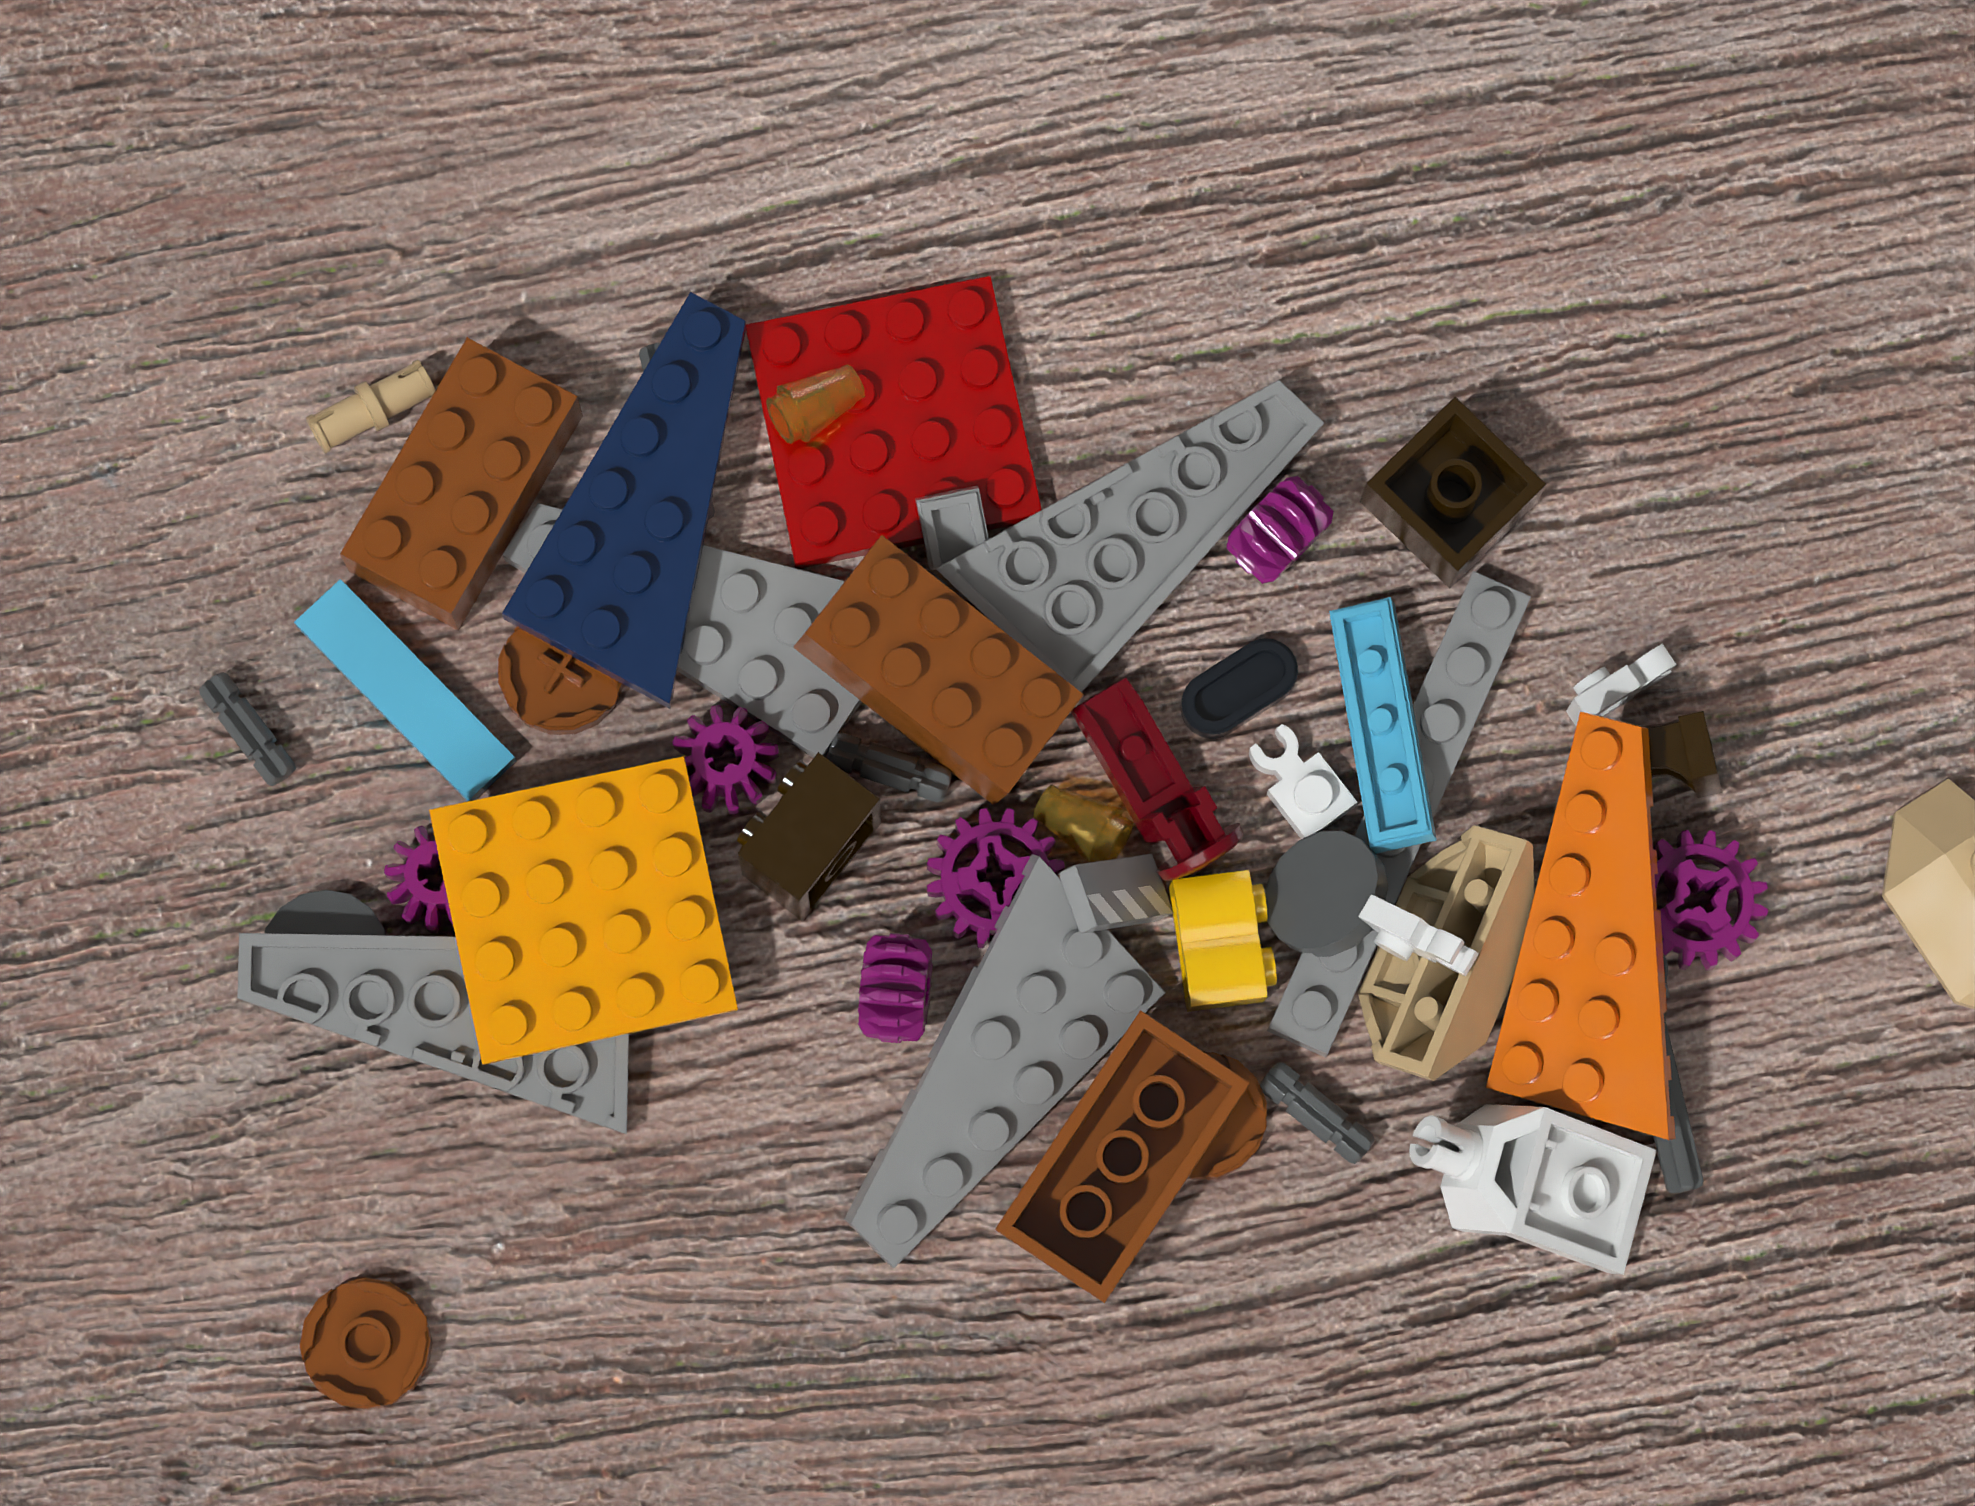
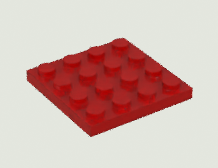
(931, 419)

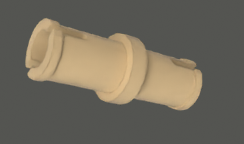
(371, 406)

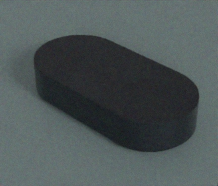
(1239, 688)

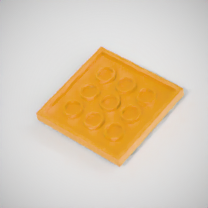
(583, 910)

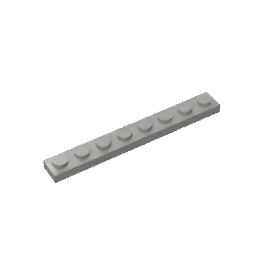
(1444, 719)

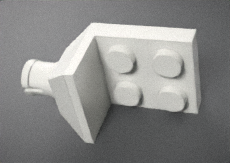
(1540, 1180)

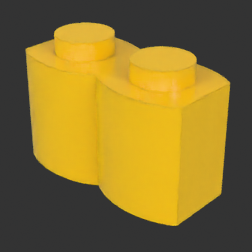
(1220, 940)

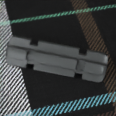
(247, 729)
(890, 767)
(1317, 1112)

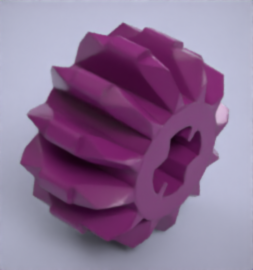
(1279, 529)
(735, 778)
(414, 887)
(895, 988)

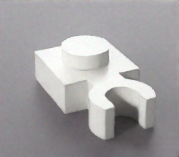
(1604, 692)
(1307, 791)
(1406, 933)

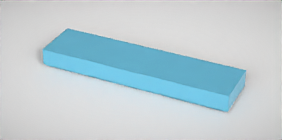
(405, 691)
(1382, 725)

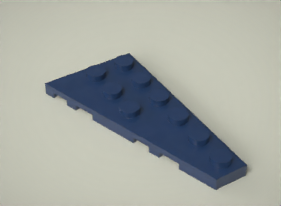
(631, 538)

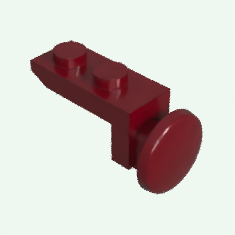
(1153, 782)

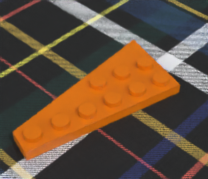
(1590, 969)

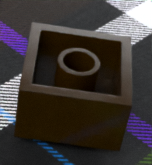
(1452, 492)
(808, 834)

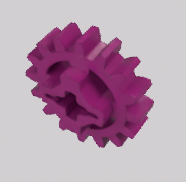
(965, 882)
(1712, 921)

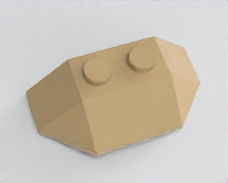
(1933, 884)
(1423, 1012)

